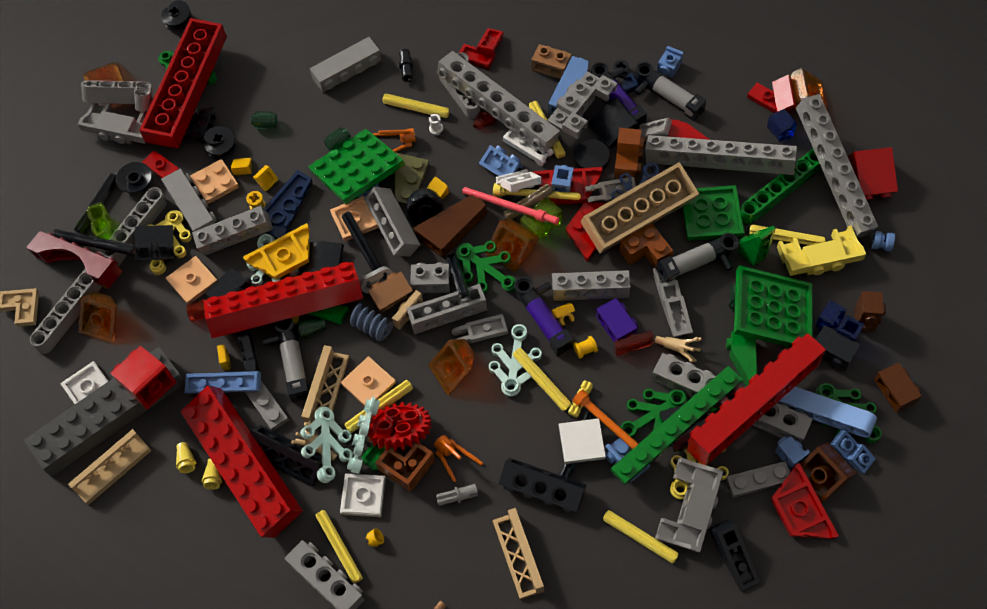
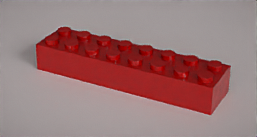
(183, 83)
(282, 299)
(755, 399)
(241, 462)

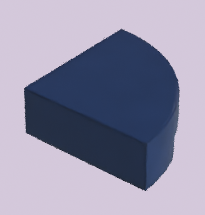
(630, 83)

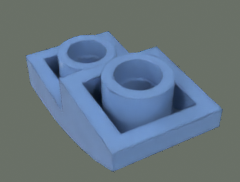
(853, 453)

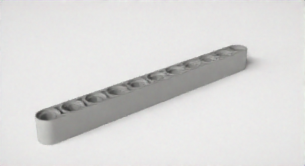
(142, 215)

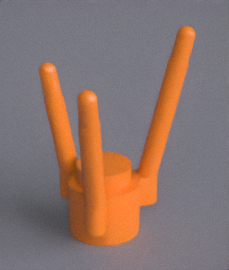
(406, 136)
(447, 447)

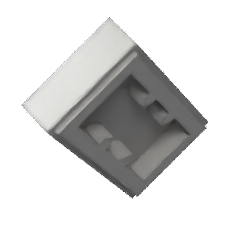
(656, 128)

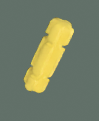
(574, 410)

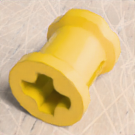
(253, 201)
(585, 347)

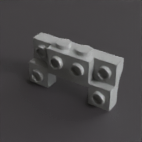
(577, 100)
(111, 125)
(696, 506)

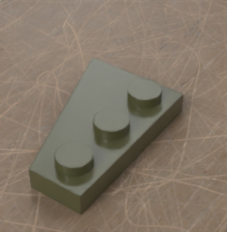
(409, 177)

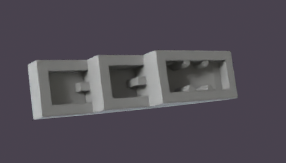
(673, 306)

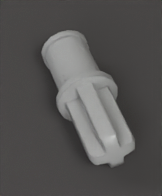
(457, 494)

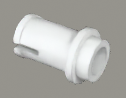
(435, 124)

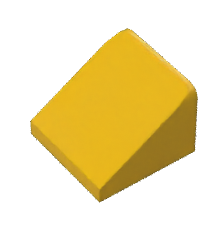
(241, 166)
(439, 187)

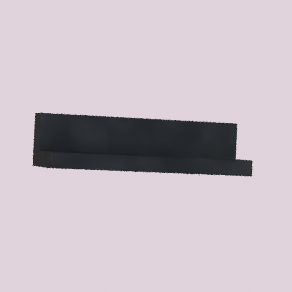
(283, 447)

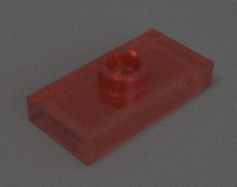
(633, 342)

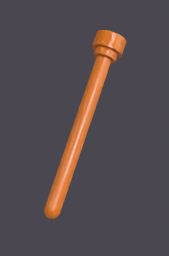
(582, 399)

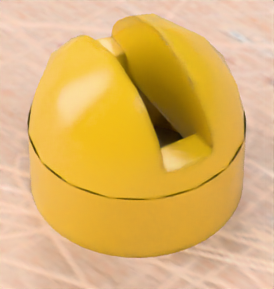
(375, 537)

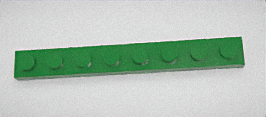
(676, 425)

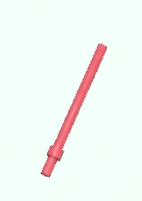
(539, 215)

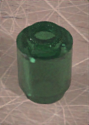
(264, 120)
(336, 139)

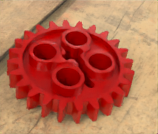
(399, 426)

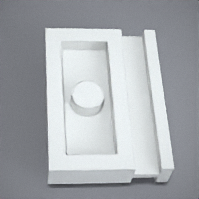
(518, 180)

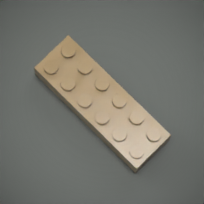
(639, 207)

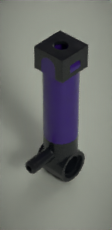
(599, 69)
(559, 338)

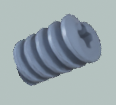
(370, 324)

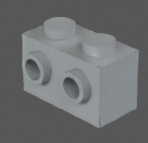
(430, 278)

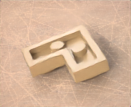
(25, 304)

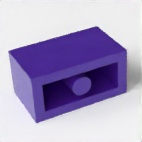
(615, 320)

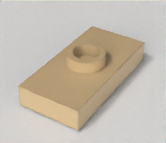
(401, 316)

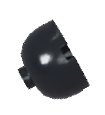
(423, 205)

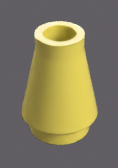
(185, 460)
(211, 478)

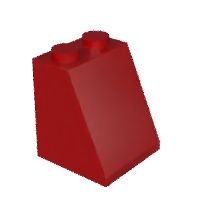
(875, 172)
(143, 377)

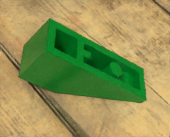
(756, 246)
(743, 355)

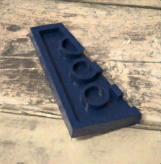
(286, 203)

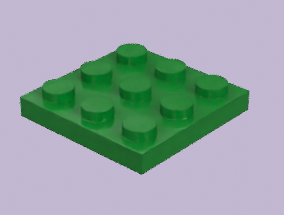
(713, 214)

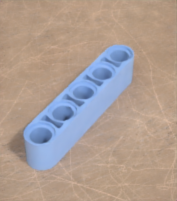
(831, 412)

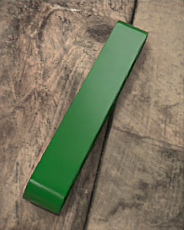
(781, 186)

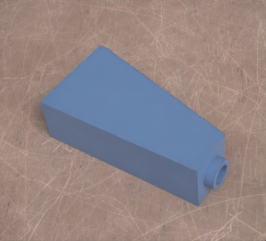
(575, 70)

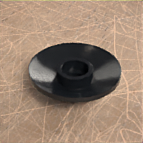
(129, 173)

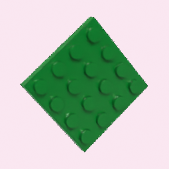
(356, 166)
(772, 306)

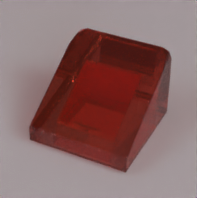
(195, 311)

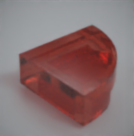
(483, 120)

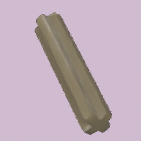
(530, 200)

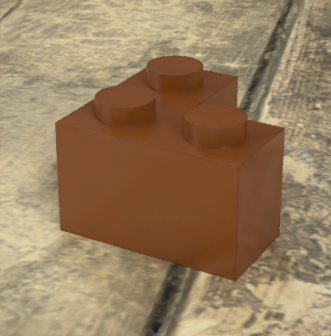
(628, 151)
(645, 243)
(406, 470)

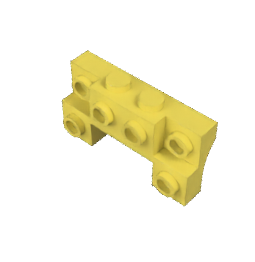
(822, 256)

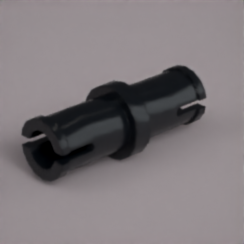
(406, 65)

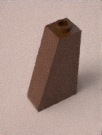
(450, 226)

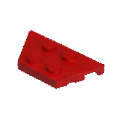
(581, 178)
(578, 233)
(801, 507)

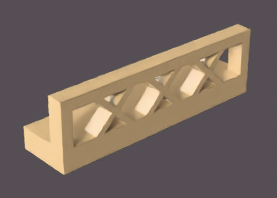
(319, 382)
(109, 467)
(525, 551)

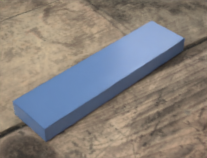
(229, 382)

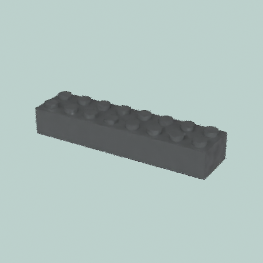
(90, 422)

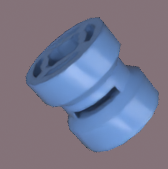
(883, 241)

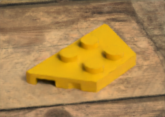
(282, 254)

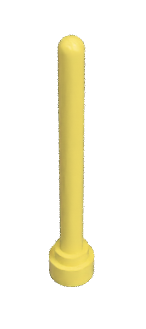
(499, 192)

